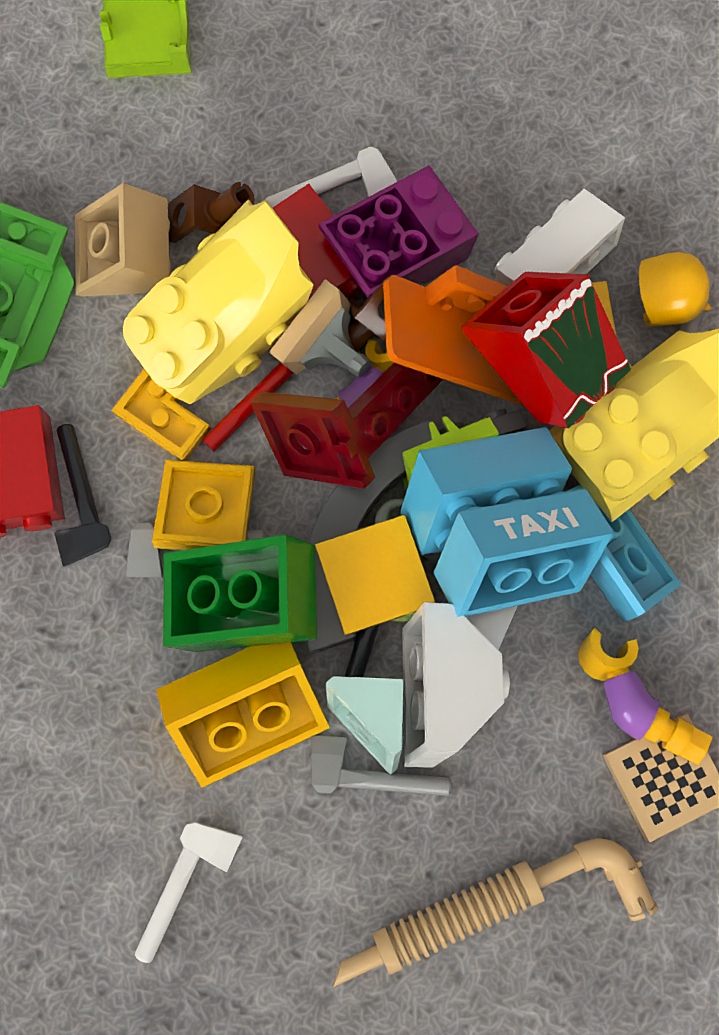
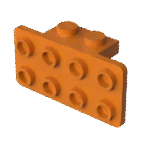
(428, 333)

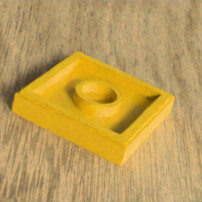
(203, 504)
(374, 574)

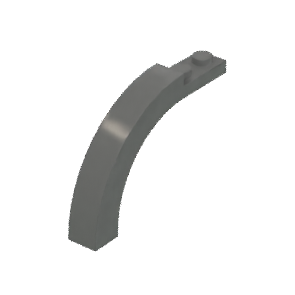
(350, 506)

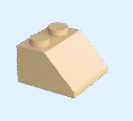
(122, 243)

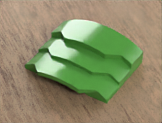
(32, 288)

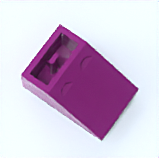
(402, 231)

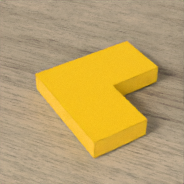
(160, 417)

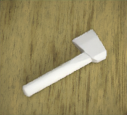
(369, 166)
(198, 842)

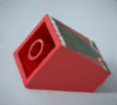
(550, 345)

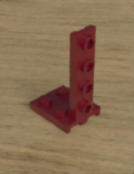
(331, 442)

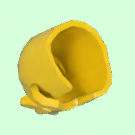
(673, 289)

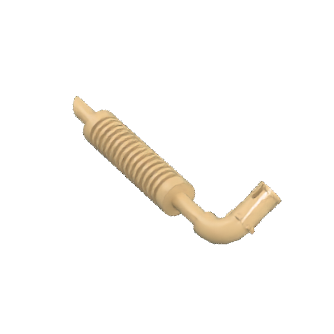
(497, 900)

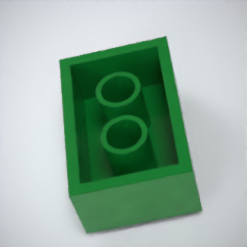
(240, 594)

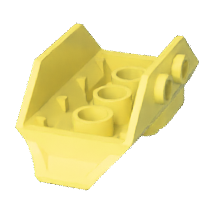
(221, 306)
(648, 424)

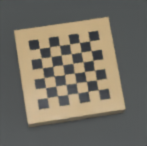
(662, 787)

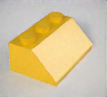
(240, 710)

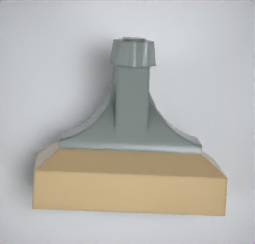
(321, 335)

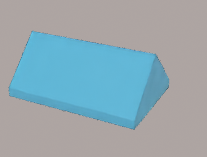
(632, 569)

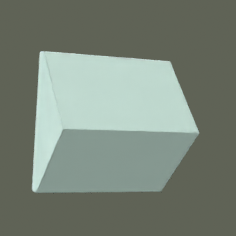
(371, 713)

